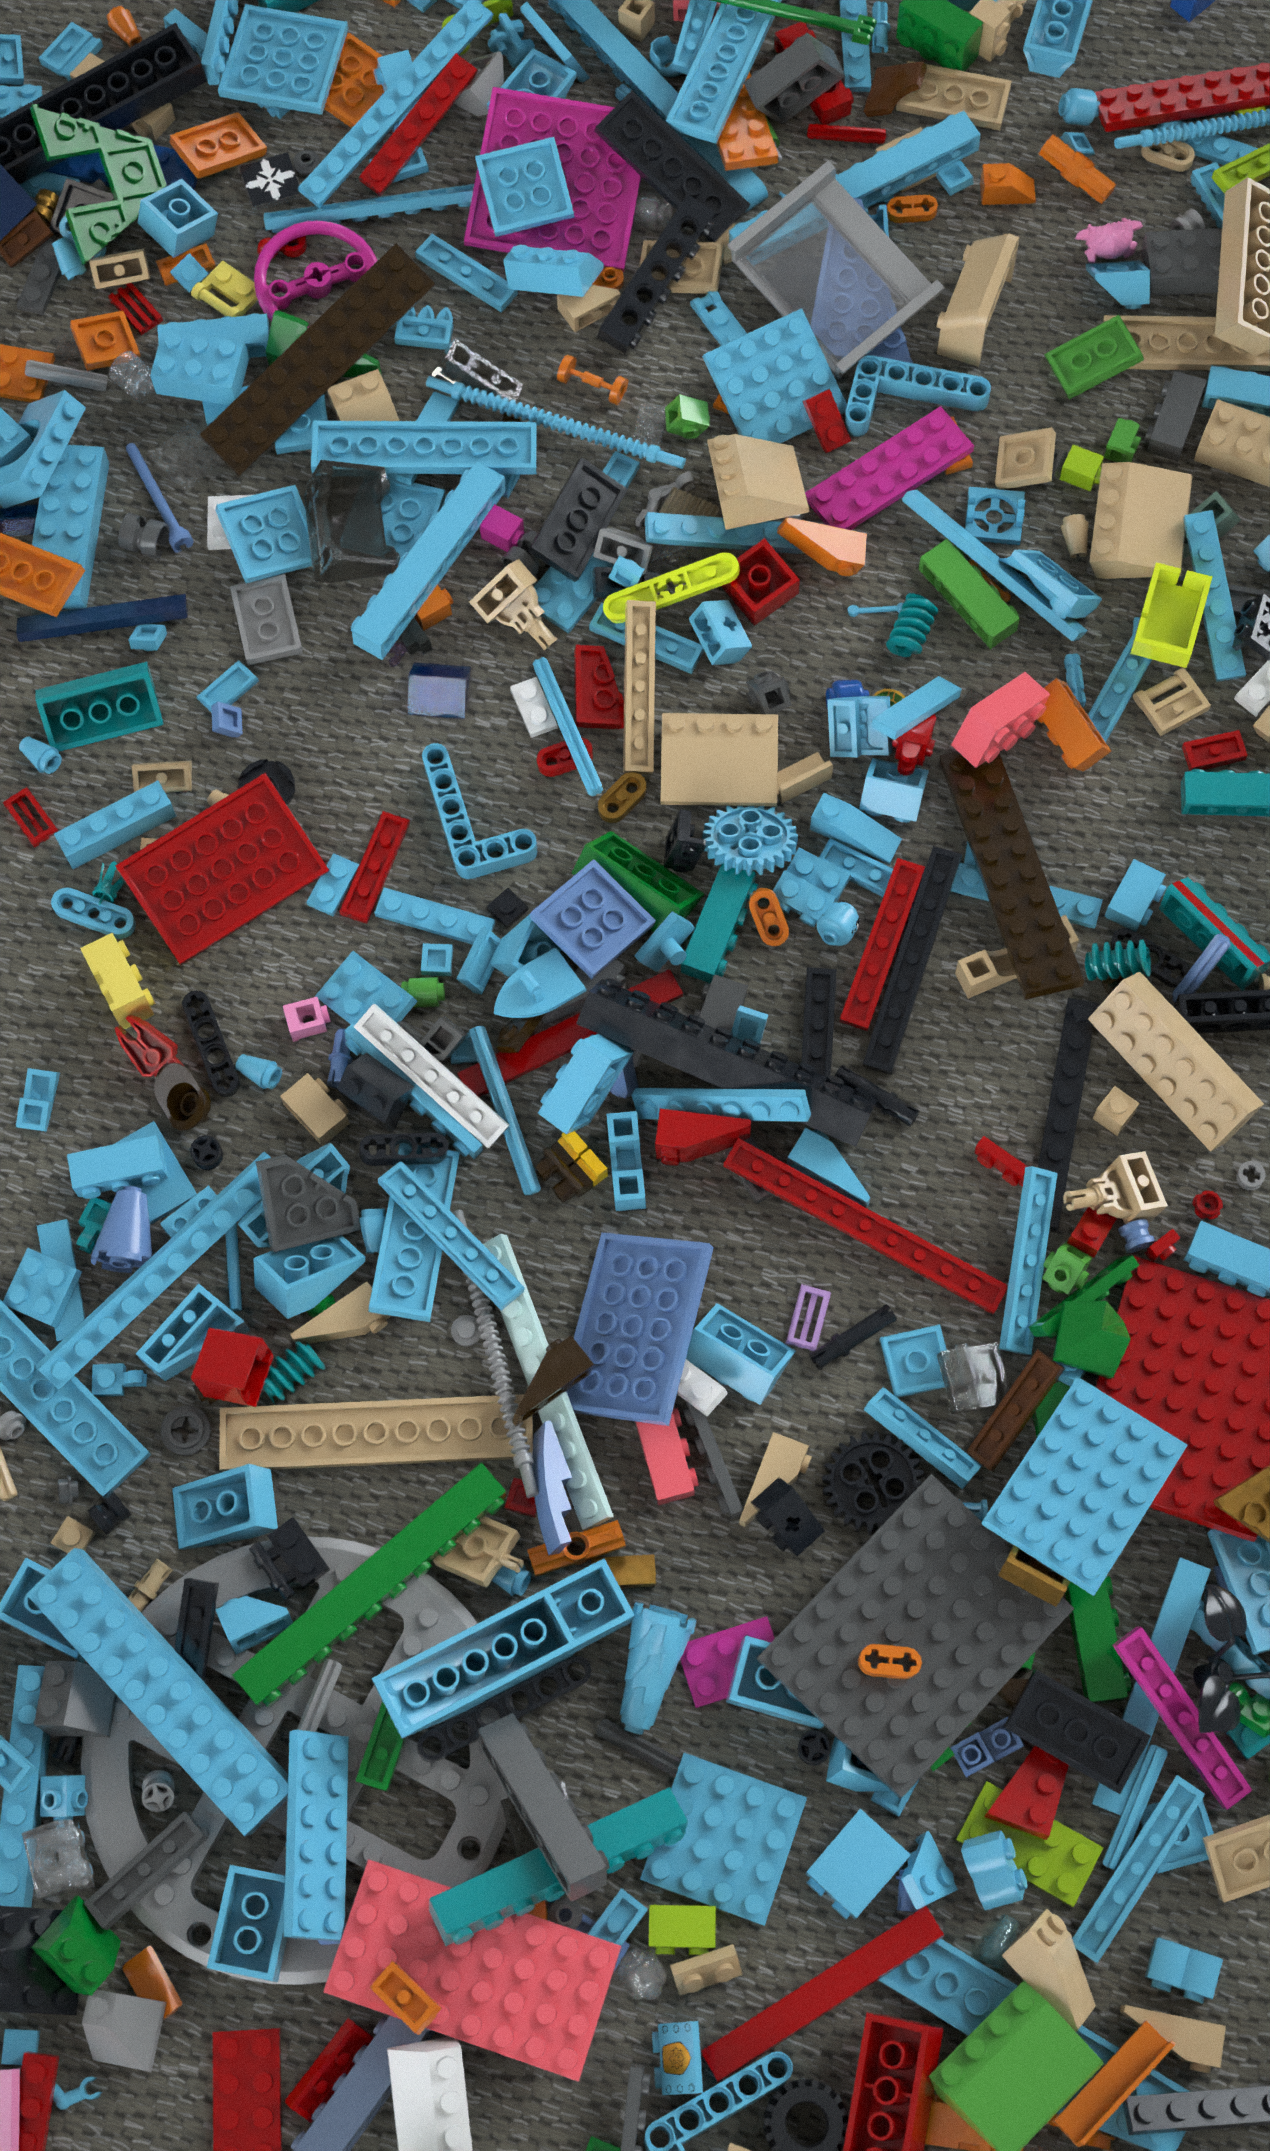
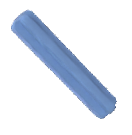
(1203, 966)

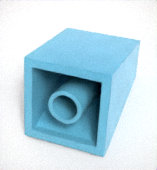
(856, 1865)

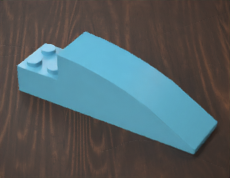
(504, 1649)

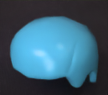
(661, 53)

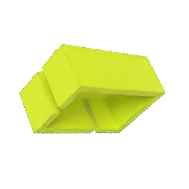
(1171, 615)

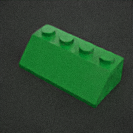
(641, 877)

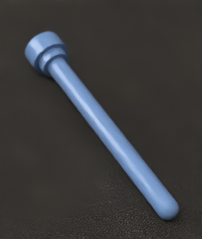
(177, 534)

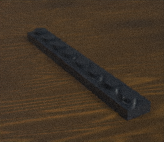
(912, 960)
(1066, 1097)

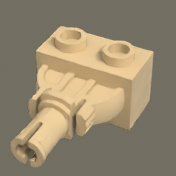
(996, 24)
(514, 603)
(1123, 1190)

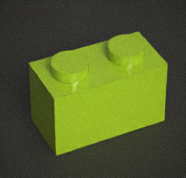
(682, 1928)

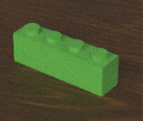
(969, 593)

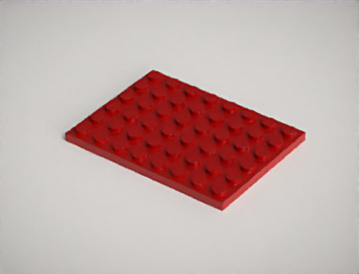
(1203, 1377)

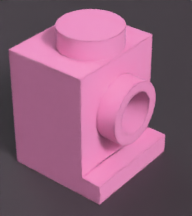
(299, 1011)

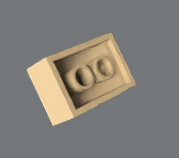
(362, 399)
(1051, 1966)

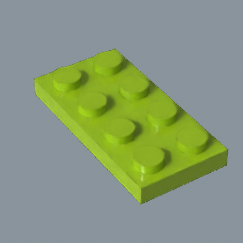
(1053, 1865)

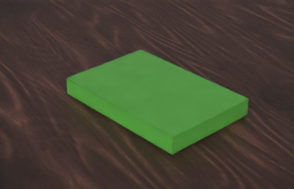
(1094, 357)

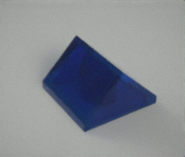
(438, 690)

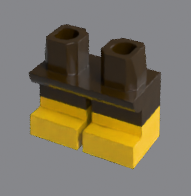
(574, 1163)

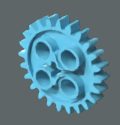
(750, 839)

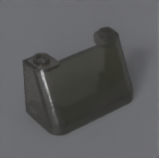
(347, 522)

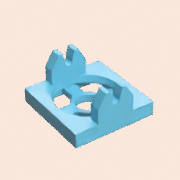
(1014, 498)

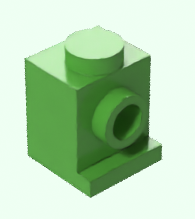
(1123, 441)

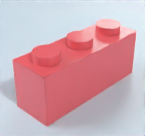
(667, 1461)

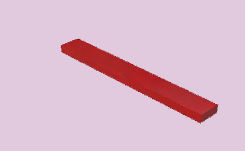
(560, 1038)
(822, 1994)

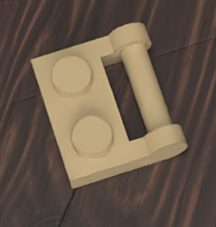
(1176, 708)

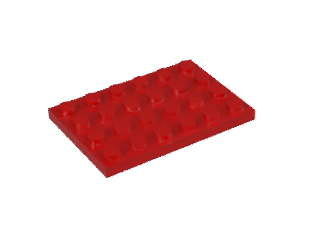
(222, 868)

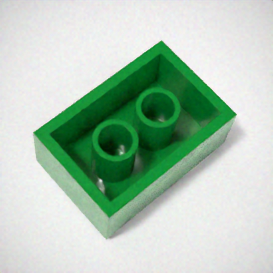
(940, 32)

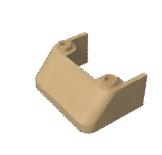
(985, 270)

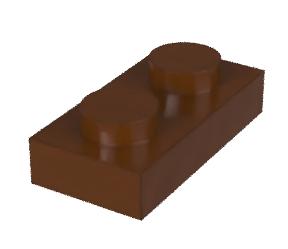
(24, 239)

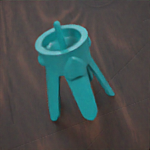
(104, 889)

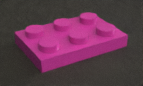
(712, 1660)

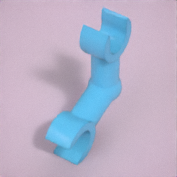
(64, 2100)

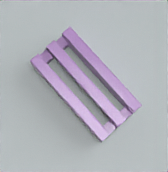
(802, 1343)

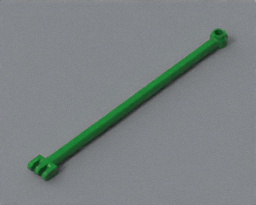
(860, 29)

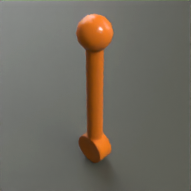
(1005, 596)

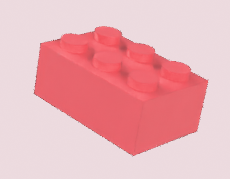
(1001, 720)

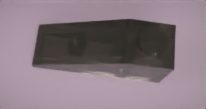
(471, 369)

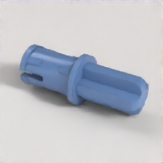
(339, 1059)

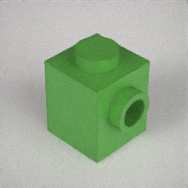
(687, 416)

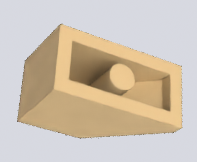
(585, 310)

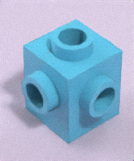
(62, 1796)

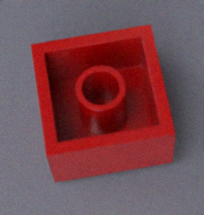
(762, 583)

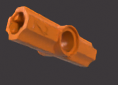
(1077, 169)
(597, 1542)

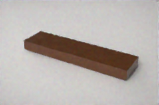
(1015, 1410)

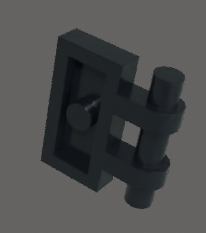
(298, 1553)

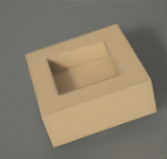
(72, 1535)

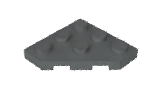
(302, 1205)

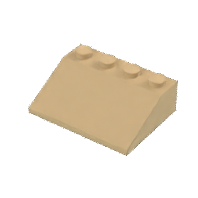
(756, 480)
(1139, 520)
(719, 759)

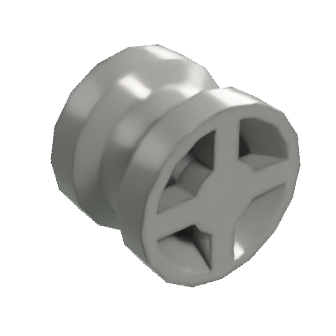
(1189, 221)
(154, 1798)

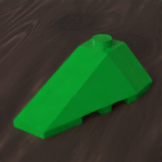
(287, 329)

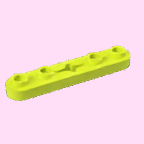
(698, 576)

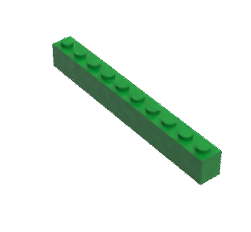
(369, 1586)
(1092, 1617)

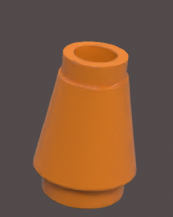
(123, 25)

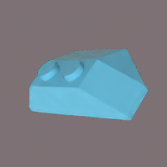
(323, 1162)

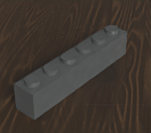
(543, 1807)

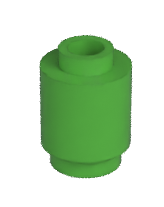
(425, 990)

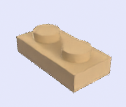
(706, 1970)

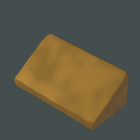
(632, 1570)

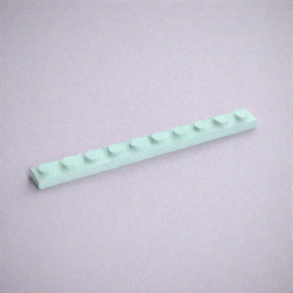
(530, 1346)

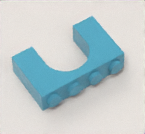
(51, 426)

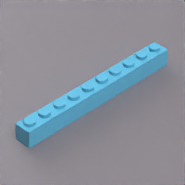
(197, 38)
(1238, 1656)

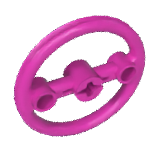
(315, 271)

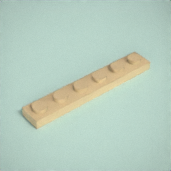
(639, 687)

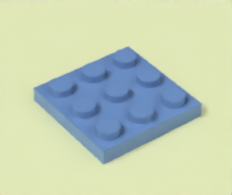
(592, 919)

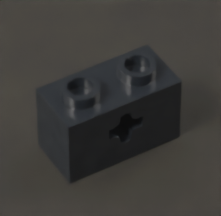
(787, 1517)

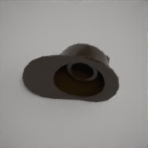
(181, 1097)

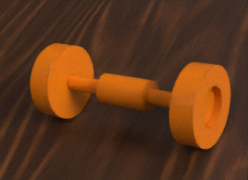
(567, 369)

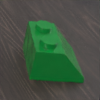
(78, 1948)

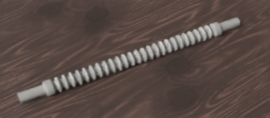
(522, 1458)

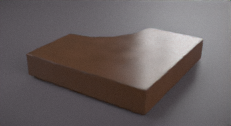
(893, 84)

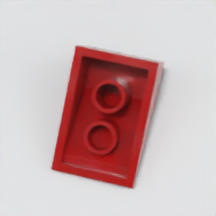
(692, 1135)

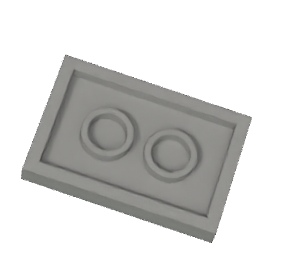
(266, 619)

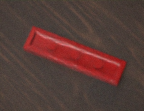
(374, 867)

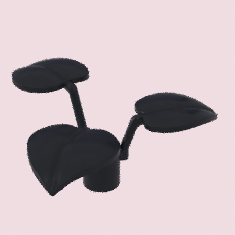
(1224, 1620)

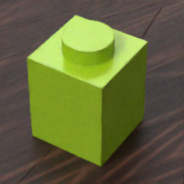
(1082, 468)

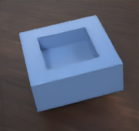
(226, 719)

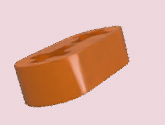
(912, 208)
(888, 1669)

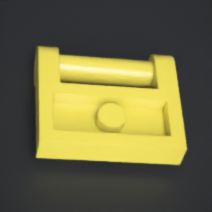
(231, 285)

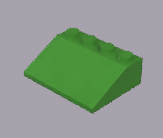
(1015, 2070)

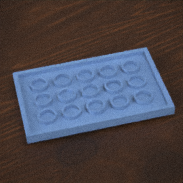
(638, 1325)

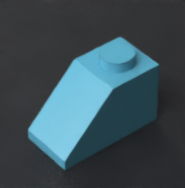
(251, 1621)

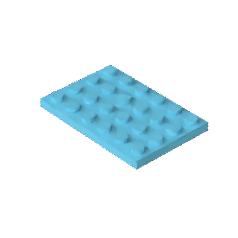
(1084, 1485)

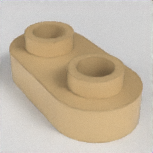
(1168, 153)

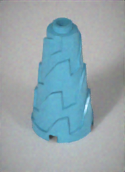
(654, 1652)

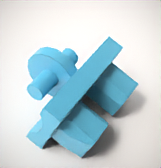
(508, 40)

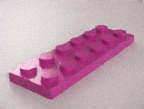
(889, 471)

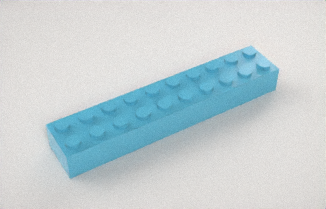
(162, 1691)

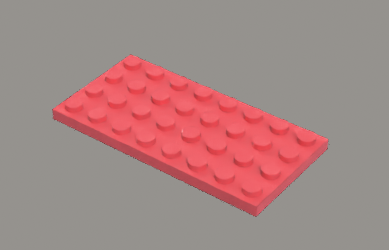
(508, 1989)

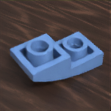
(986, 1747)

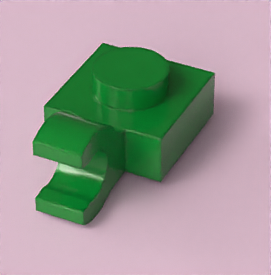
(1254, 1711)

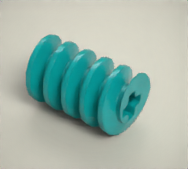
(912, 626)
(1117, 961)
(291, 1370)

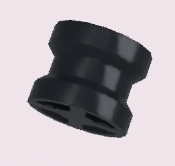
(203, 1147)
(816, 1743)

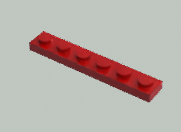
(418, 124)
(882, 944)

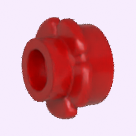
(1207, 1197)

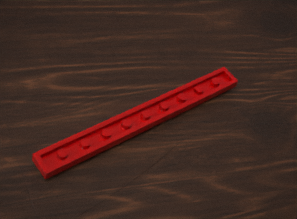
(865, 1226)

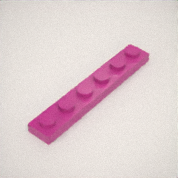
(1181, 1717)

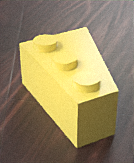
(118, 979)

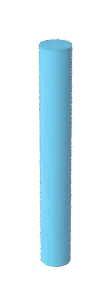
(233, 1269)

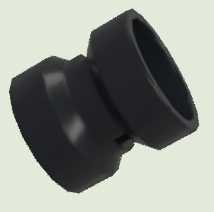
(109, 1512)

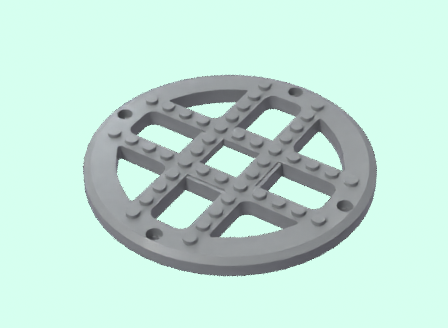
(112, 1815)

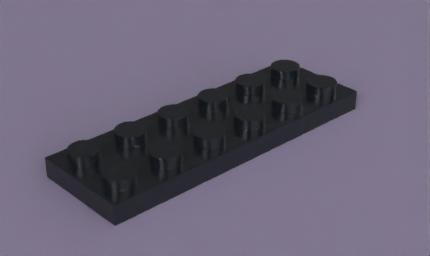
(669, 162)

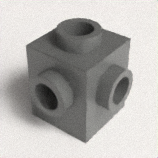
(768, 693)

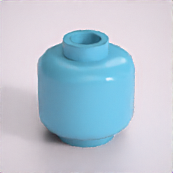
(1079, 106)

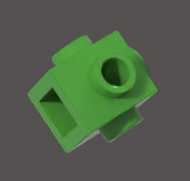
(1066, 1269)

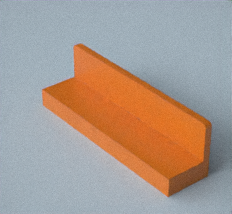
(1113, 2084)

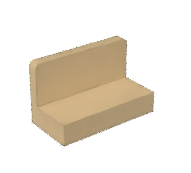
(802, 776)

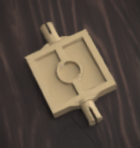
(483, 1553)

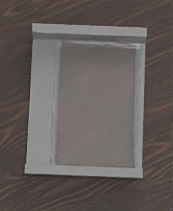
(836, 265)

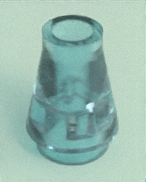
(998, 1941)

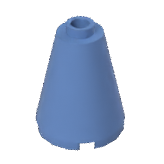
(125, 1233)

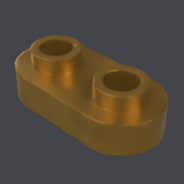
(619, 796)

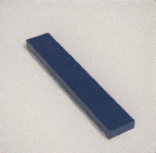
(102, 618)

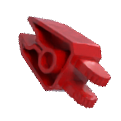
(914, 746)
(150, 1049)

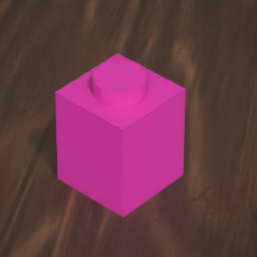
(501, 528)

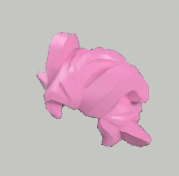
(1110, 239)

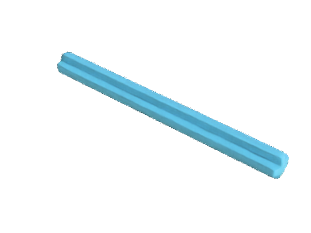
(567, 726)
(504, 1108)

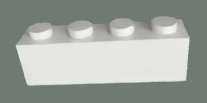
(429, 2096)

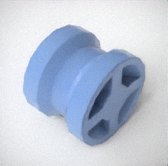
(1136, 1235)

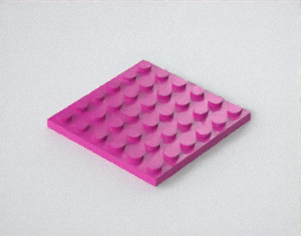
(597, 178)

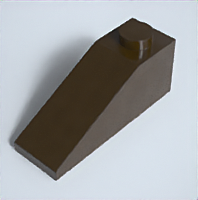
(559, 1371)

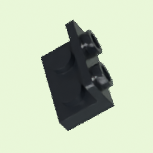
(1254, 626)
(681, 848)

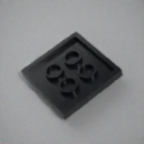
(25, 1978)

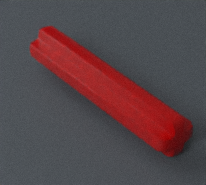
(846, 133)

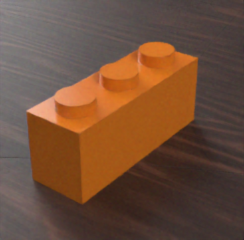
(1072, 728)

